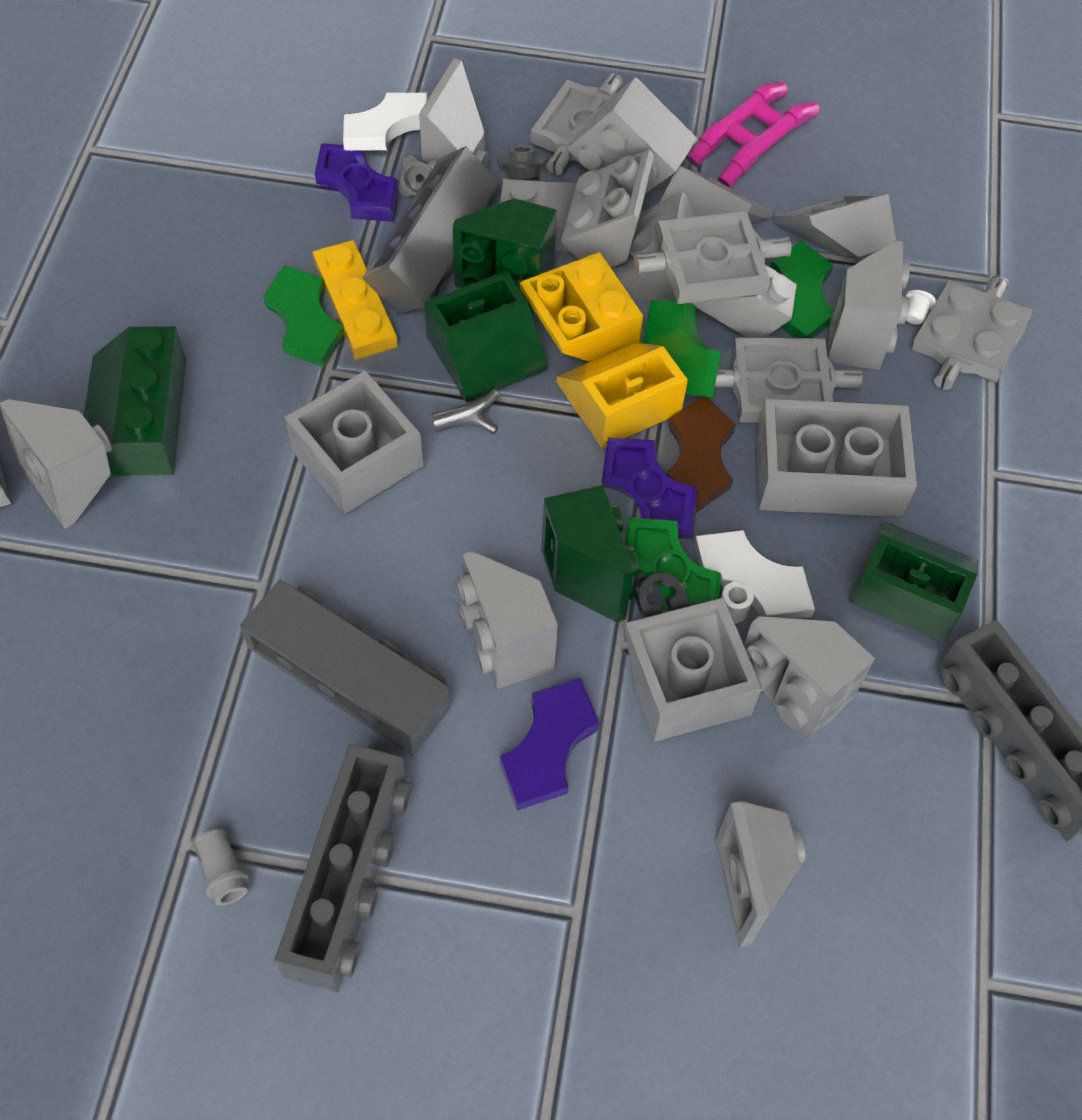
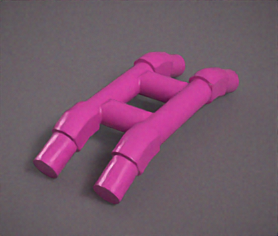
(752, 145)

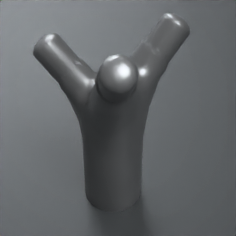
(467, 414)

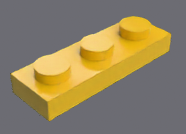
(354, 301)

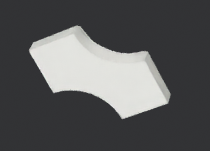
(380, 125)
(776, 588)

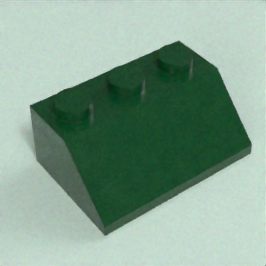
(138, 399)

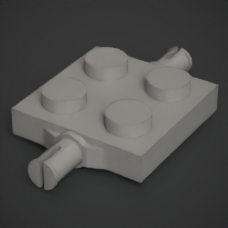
(566, 117)
(712, 257)
(972, 331)
(782, 371)

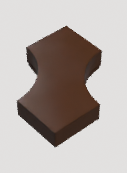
(701, 433)

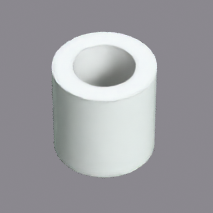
(739, 593)

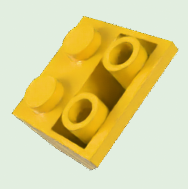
(584, 308)
(625, 391)

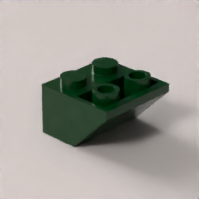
(503, 238)
(485, 335)
(588, 552)
(916, 582)

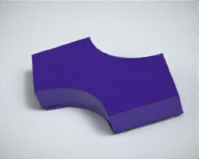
(367, 191)
(634, 470)
(538, 763)

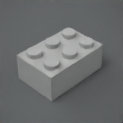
(835, 458)

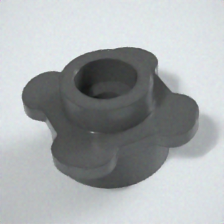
(522, 162)
(411, 169)

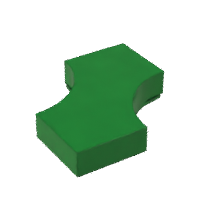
(809, 272)
(676, 330)
(310, 331)
(660, 550)

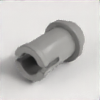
(220, 868)

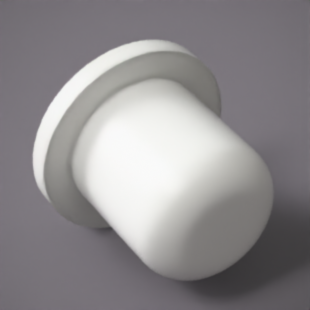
(919, 305)

